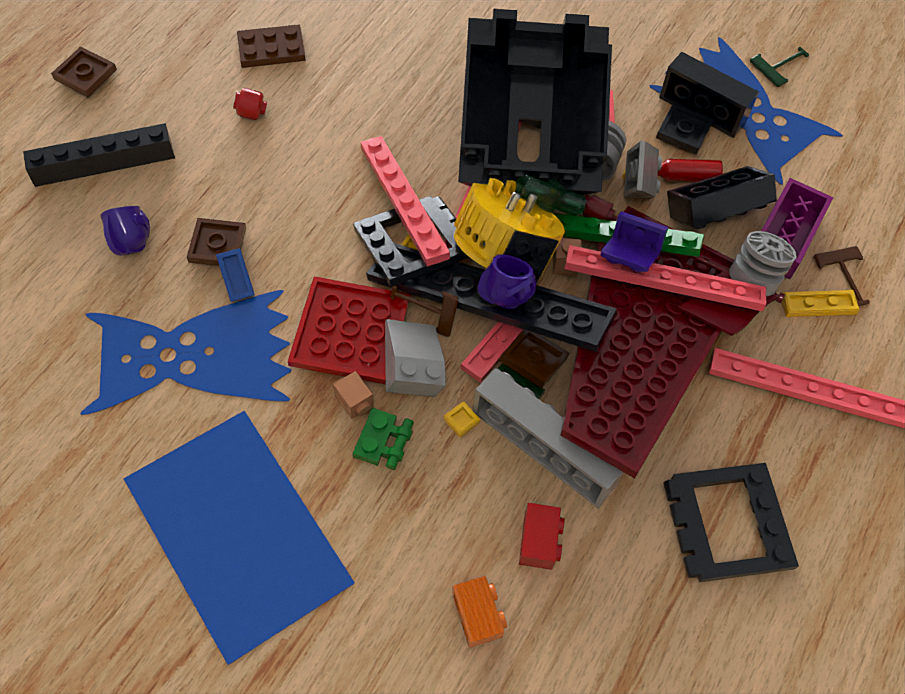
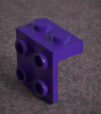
(635, 242)

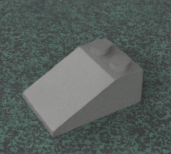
(641, 171)
(413, 359)

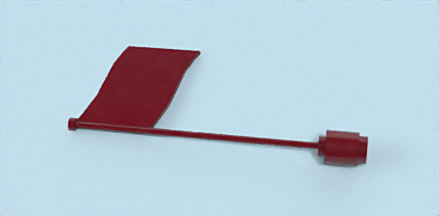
(722, 316)

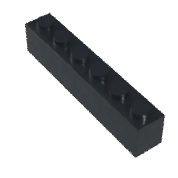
(98, 155)

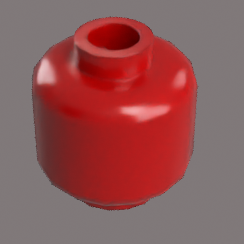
(249, 104)

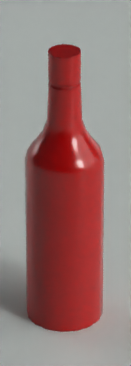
(689, 170)

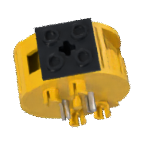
(501, 222)

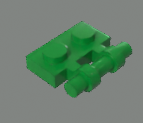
(375, 436)

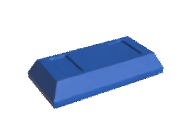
(235, 275)

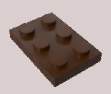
(270, 46)

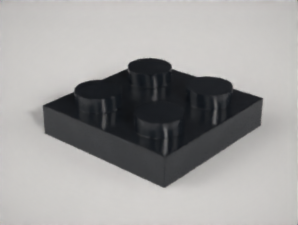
(684, 128)

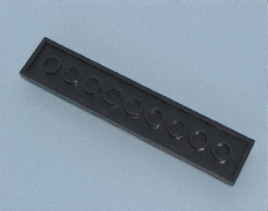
(545, 313)

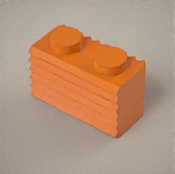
(478, 611)

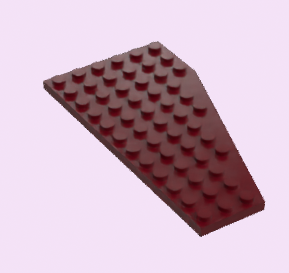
(642, 368)

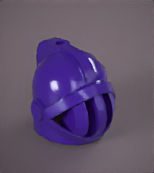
(125, 229)
(507, 282)

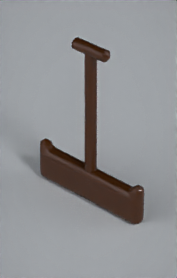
(840, 256)
(447, 312)

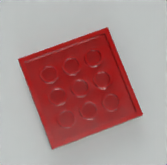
(345, 329)

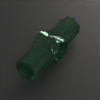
(551, 195)

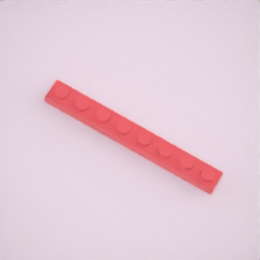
(405, 202)
(669, 279)
(808, 387)

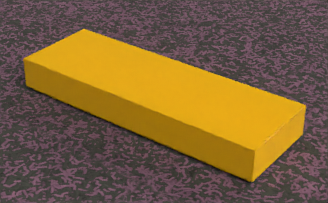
(820, 303)

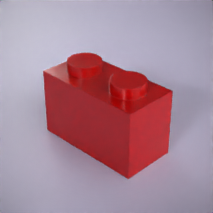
(540, 536)

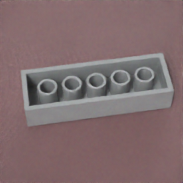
(537, 432)

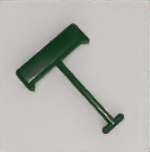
(770, 72)

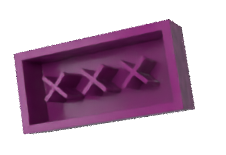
(797, 217)

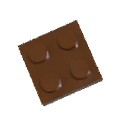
(84, 71)
(213, 238)
(534, 357)

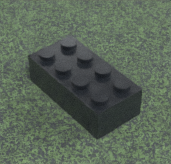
(709, 93)
(722, 196)

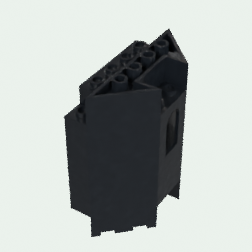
(538, 75)

